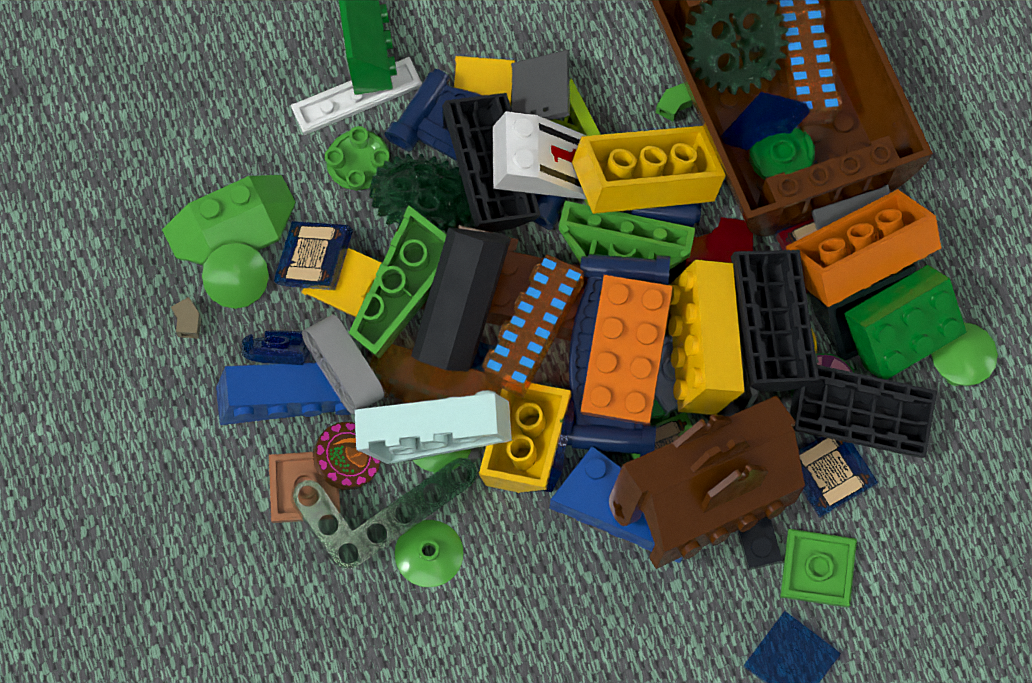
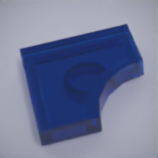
(763, 118)

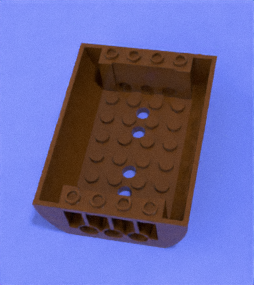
(866, 147)

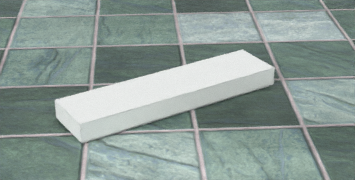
(341, 102)

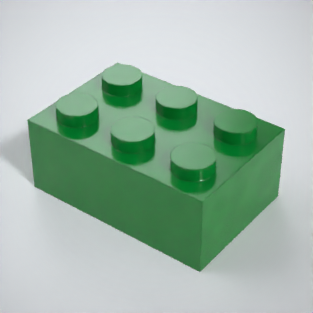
(905, 322)

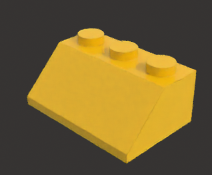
(535, 434)

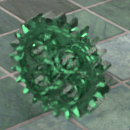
(708, 49)
(424, 186)

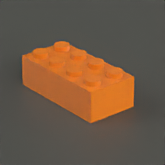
(866, 246)
(626, 350)

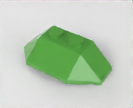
(242, 212)
(623, 235)

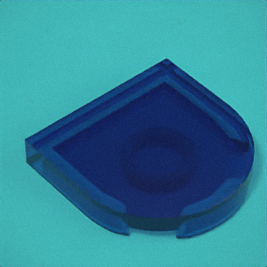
(276, 348)

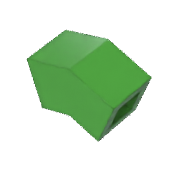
(673, 101)

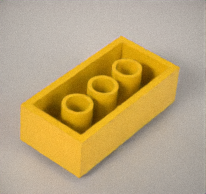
(648, 169)
(705, 338)

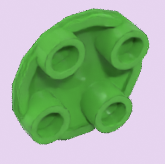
(355, 157)
(235, 275)
(967, 358)

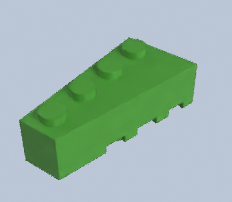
(400, 283)

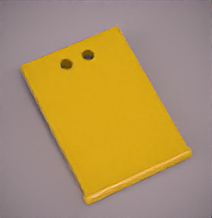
(484, 75)
(353, 284)

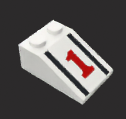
(535, 156)

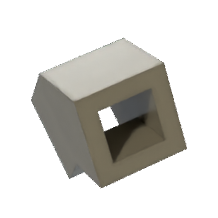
(187, 319)

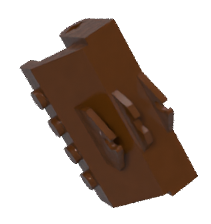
(712, 481)

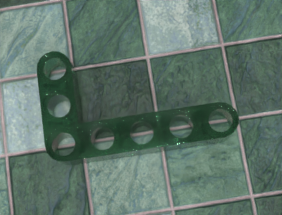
(385, 517)

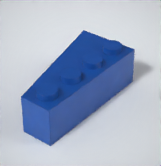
(274, 392)
(587, 495)

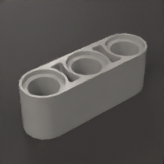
(342, 364)

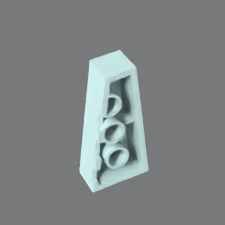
(432, 427)

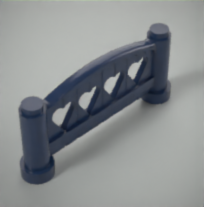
(424, 123)
(602, 432)

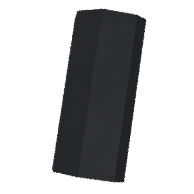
(471, 133)
(460, 298)
(774, 320)
(865, 411)

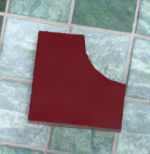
(722, 242)

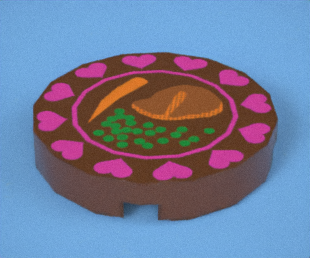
(339, 460)

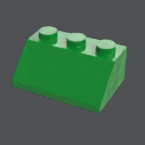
(367, 45)

